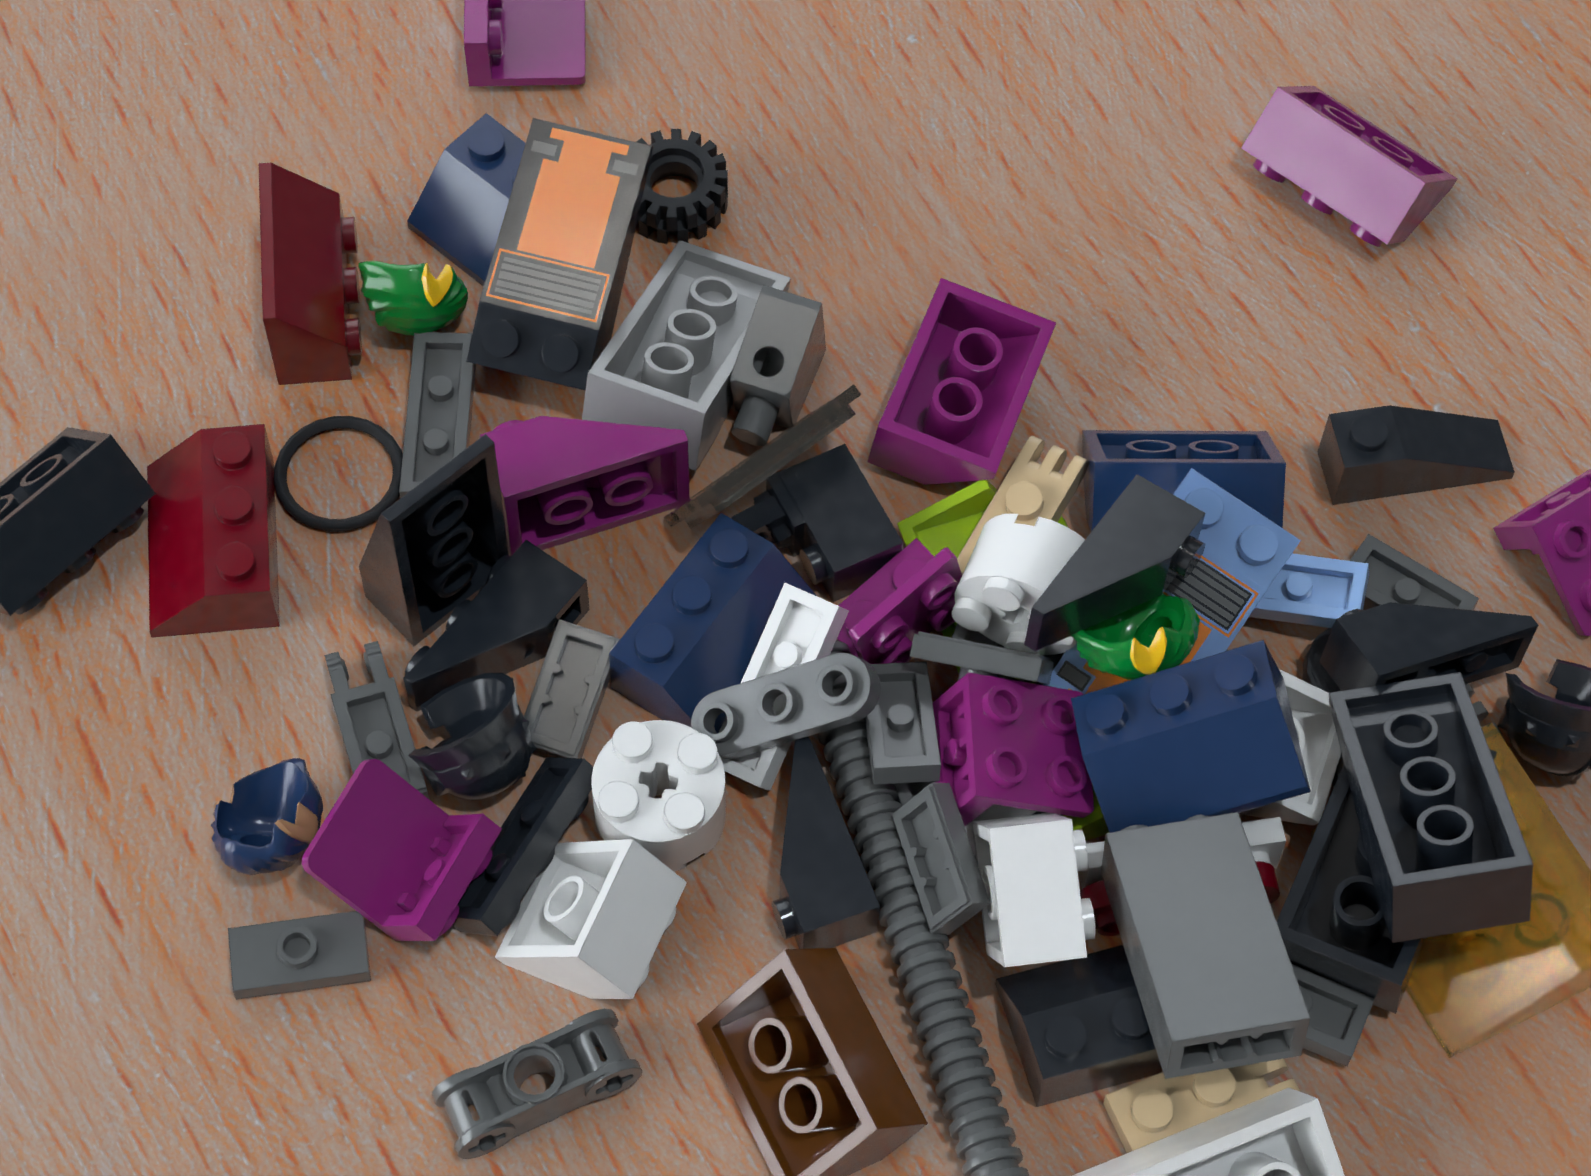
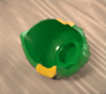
(410, 297)
(1142, 638)

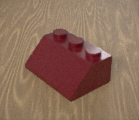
(307, 278)
(213, 534)

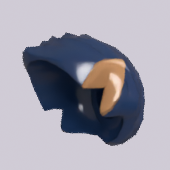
(268, 819)

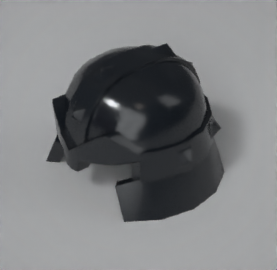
(1550, 730)
(487, 739)

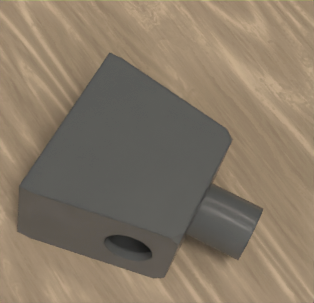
(776, 363)

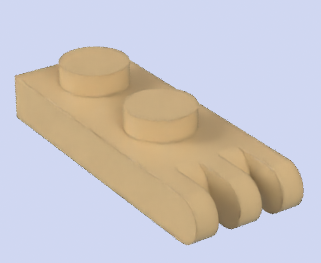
(1032, 490)
(1168, 1106)

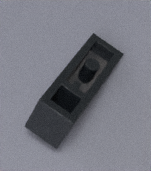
(1408, 452)
(1120, 564)
(1423, 641)
(822, 880)

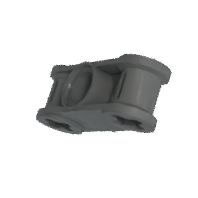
(508, 1111)

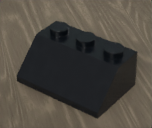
(62, 508)
(1079, 1025)

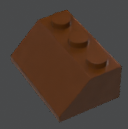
(811, 1068)

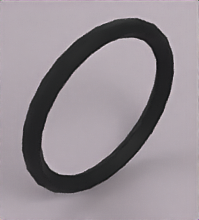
(325, 424)

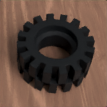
(690, 211)

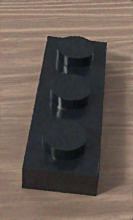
(525, 844)

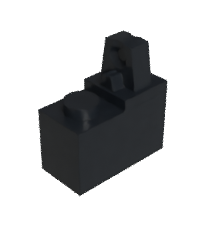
(828, 519)

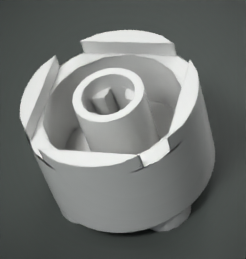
(1008, 576)
(668, 762)

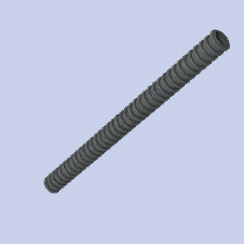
(922, 960)

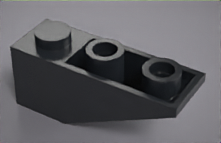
(503, 625)

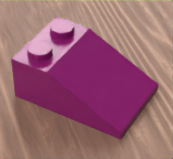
(585, 476)

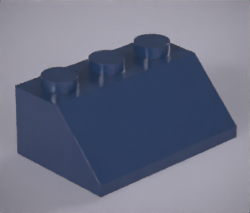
(469, 196)
(1236, 461)
(702, 623)
(1192, 740)

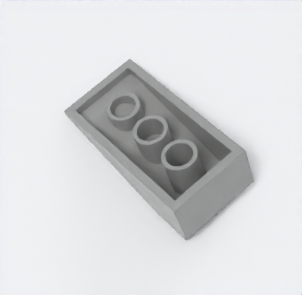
(680, 347)

